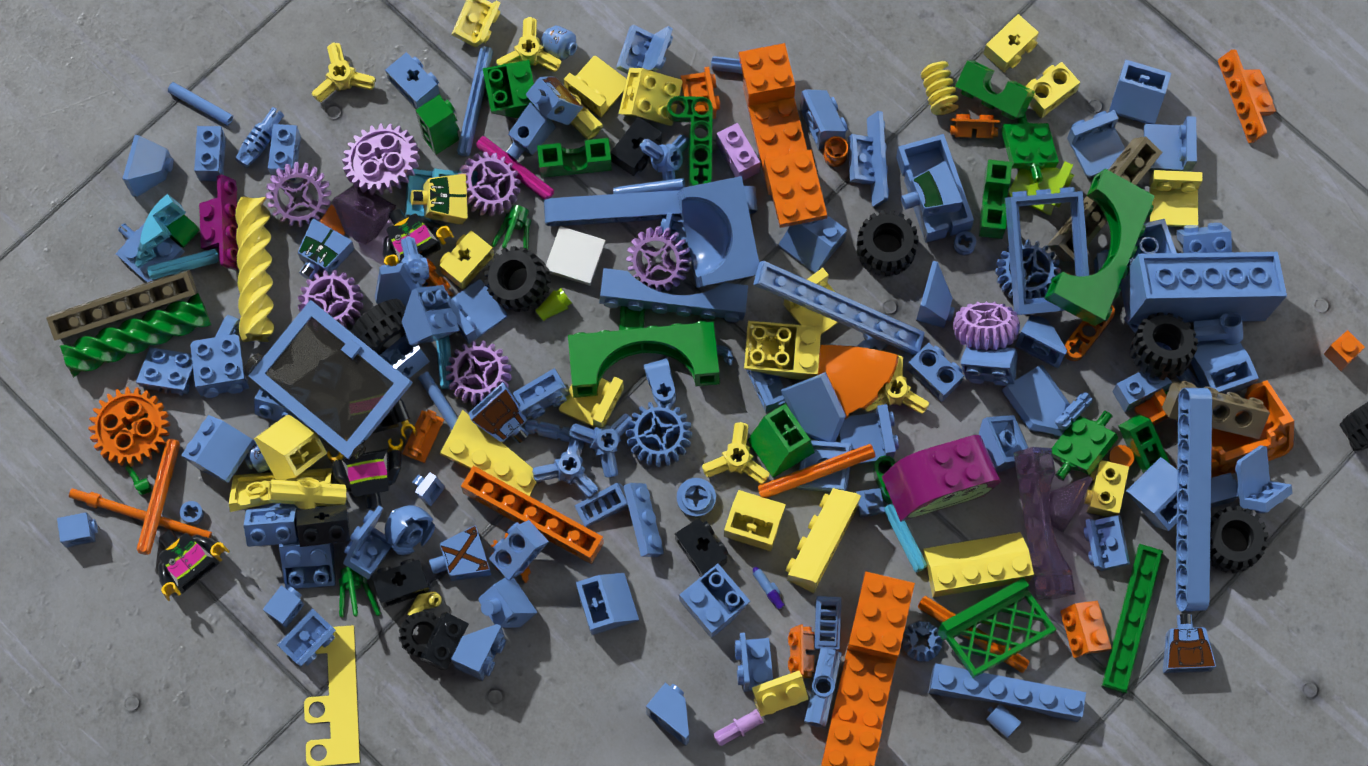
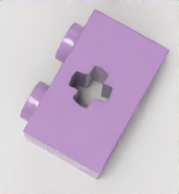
(738, 152)

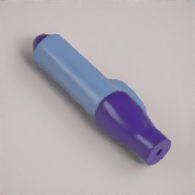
(769, 588)

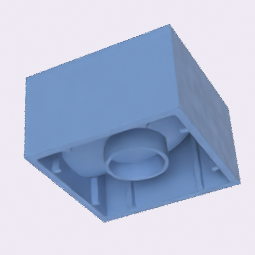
(718, 231)

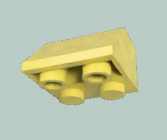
(289, 447)
(754, 520)

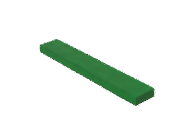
(1132, 618)

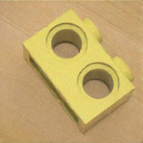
(1054, 92)

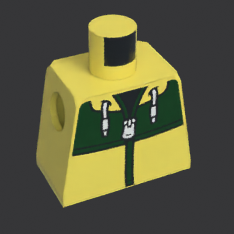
(443, 198)

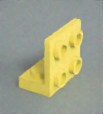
(596, 85)
(648, 95)
(1175, 197)
(808, 317)
(594, 409)

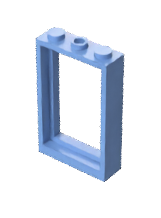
(1044, 196)

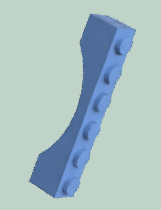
(622, 289)
(1038, 697)

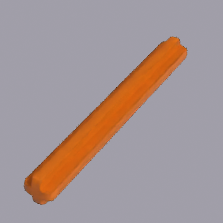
(816, 471)
(158, 497)
(942, 614)

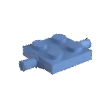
(165, 251)

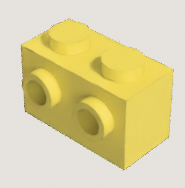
(1107, 489)

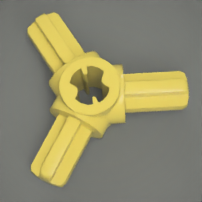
(532, 42)
(337, 69)
(905, 395)
(740, 447)

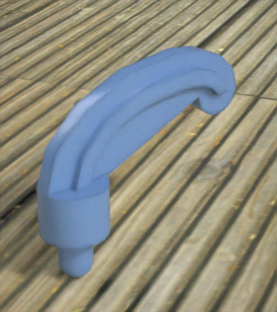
(726, 353)

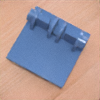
(166, 370)

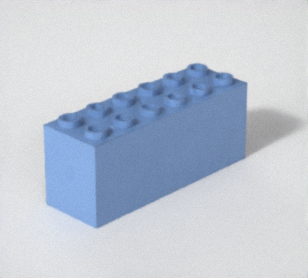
(1203, 285)

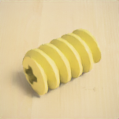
(937, 88)

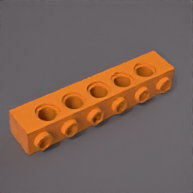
(521, 508)

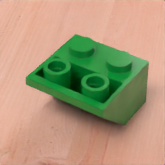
(508, 88)
(780, 441)

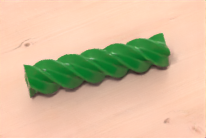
(135, 335)

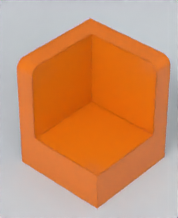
(1153, 408)

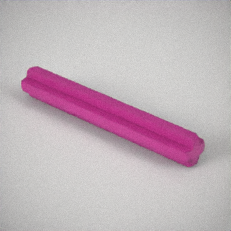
(524, 174)

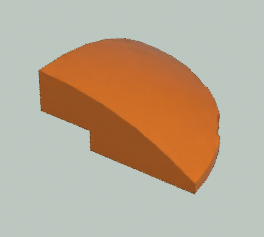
(856, 373)

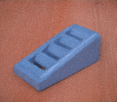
(608, 492)
(827, 601)

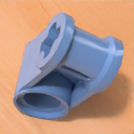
(660, 380)

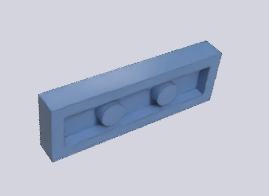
(643, 520)

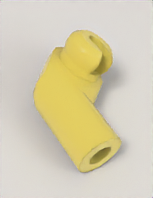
(425, 601)

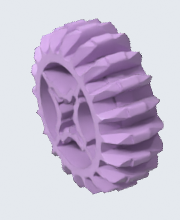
(290, 188)
(493, 201)
(650, 254)
(331, 282)
(986, 325)
(470, 378)

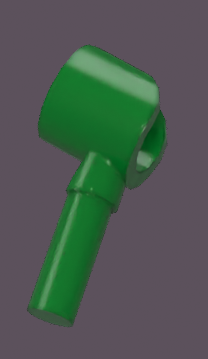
(142, 486)

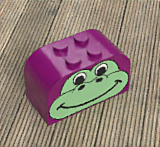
(941, 477)

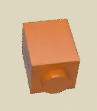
(1344, 350)

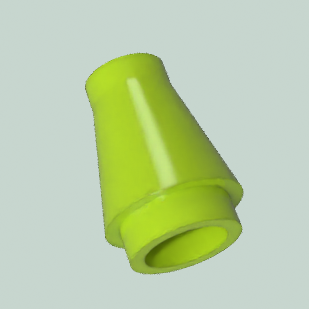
(553, 304)

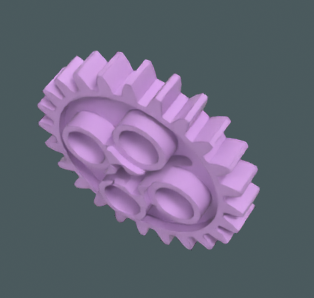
(381, 159)

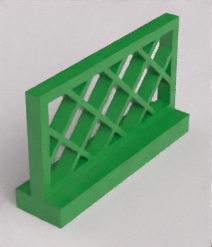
(982, 612)

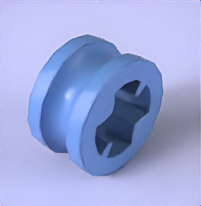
(961, 249)
(188, 520)

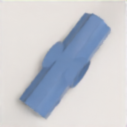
(826, 672)

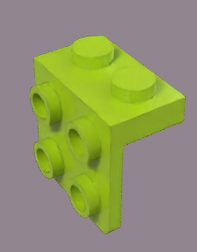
(1052, 179)

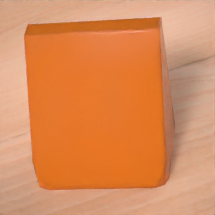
(332, 220)

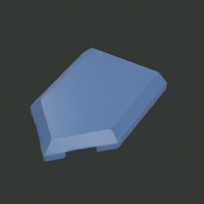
(394, 283)
(1037, 400)
(816, 407)

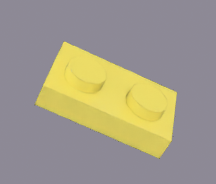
(475, 21)
(780, 693)

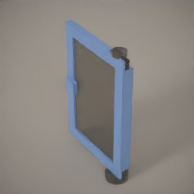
(329, 379)

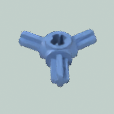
(666, 157)
(416, 263)
(612, 436)
(575, 475)

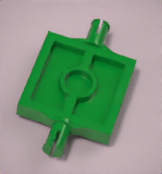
(1030, 146)
(1083, 445)

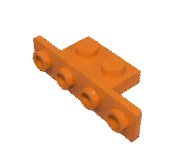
(1248, 95)

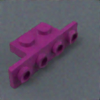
(219, 222)

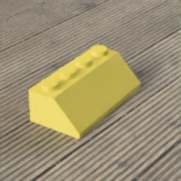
(823, 538)
(978, 564)

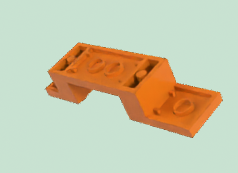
(779, 136)
(868, 671)

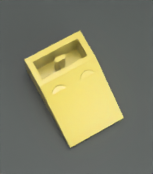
(783, 349)

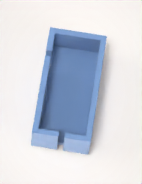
(920, 157)

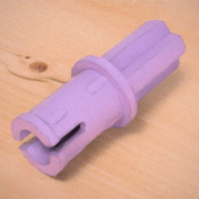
(738, 728)

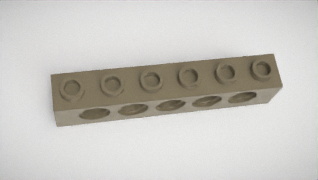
(1131, 166)
(121, 304)

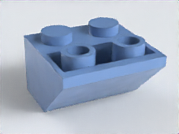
(1139, 92)
(429, 315)
(990, 365)
(1157, 494)
(308, 565)
(714, 600)
(606, 602)
(477, 650)

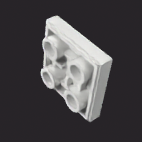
(575, 255)

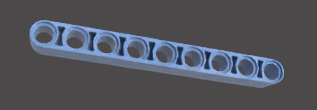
(620, 207)
(1193, 499)

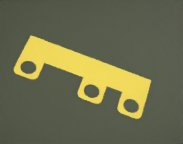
(340, 704)

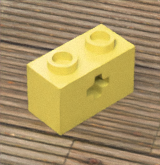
(1011, 43)
(464, 271)

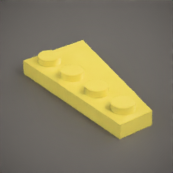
(474, 446)
(252, 489)

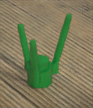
(516, 220)
(352, 581)

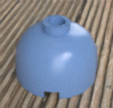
(407, 528)

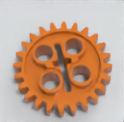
(140, 444)

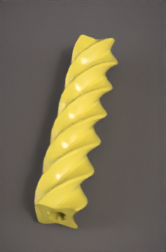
(252, 263)

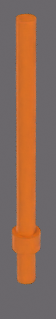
(95, 500)

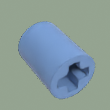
(1003, 720)

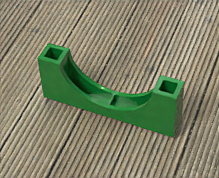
(1126, 211)
(688, 343)

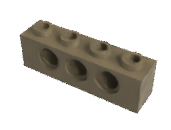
(1248, 423)

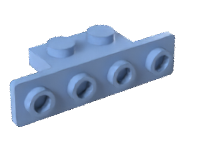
(868, 159)

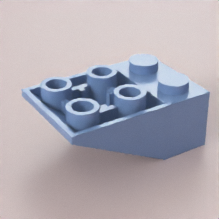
(1223, 366)

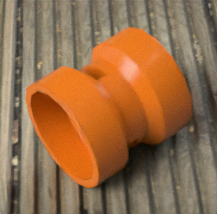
(836, 145)

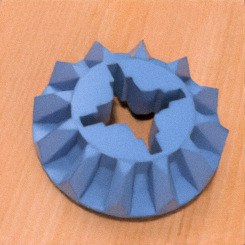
(705, 490)
(921, 652)

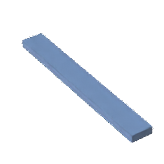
(838, 308)

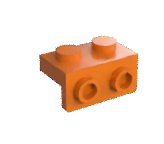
(701, 86)
(1085, 628)

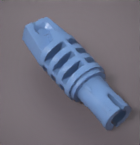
(258, 138)

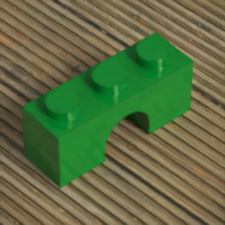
(976, 81)
(559, 161)
(993, 206)

